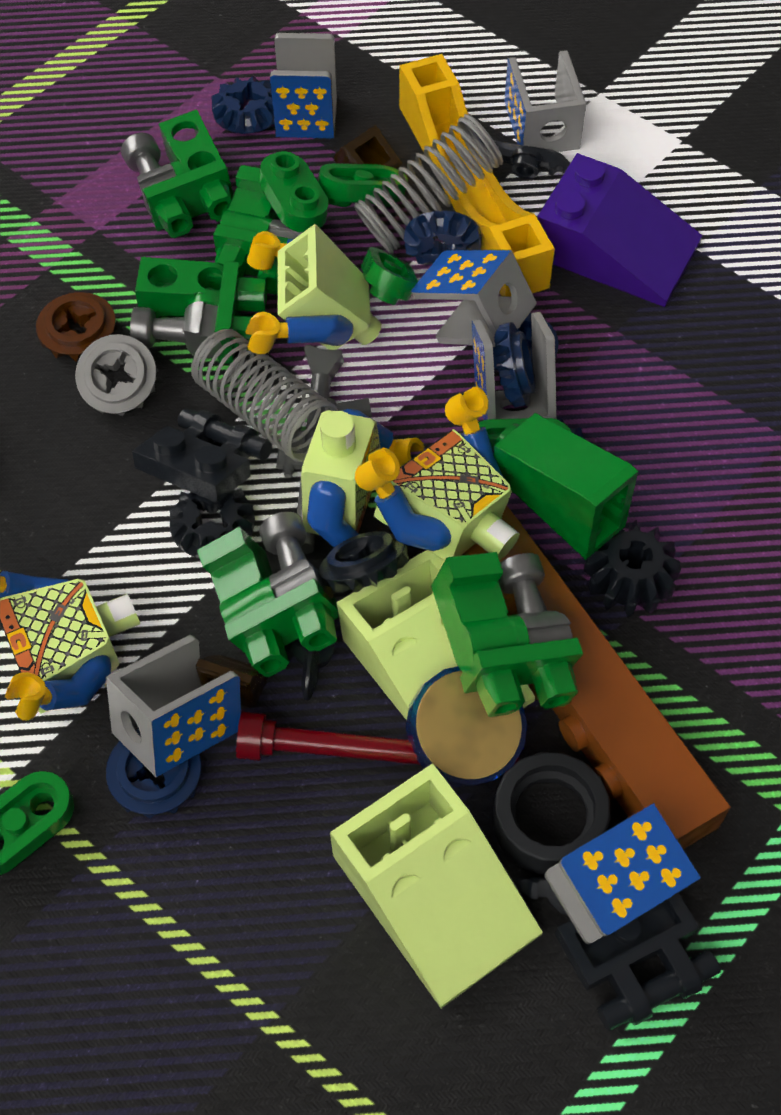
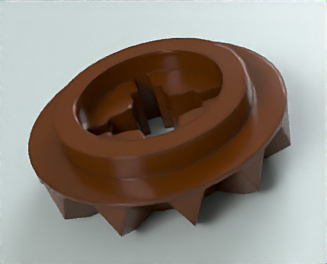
(83, 308)

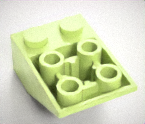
(400, 631)
(435, 884)

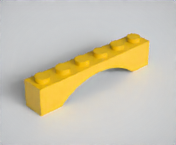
(433, 102)

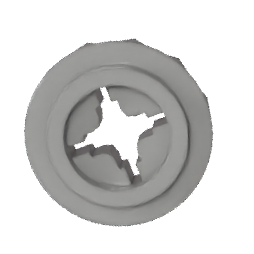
(108, 354)

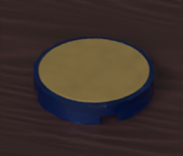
(459, 735)

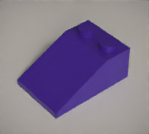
(617, 231)

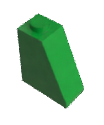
(567, 481)

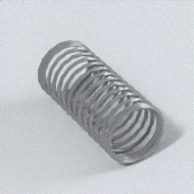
(467, 128)
(297, 415)

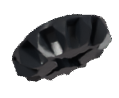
(187, 522)
(363, 561)

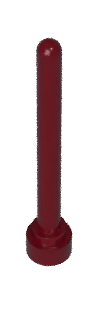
(262, 736)

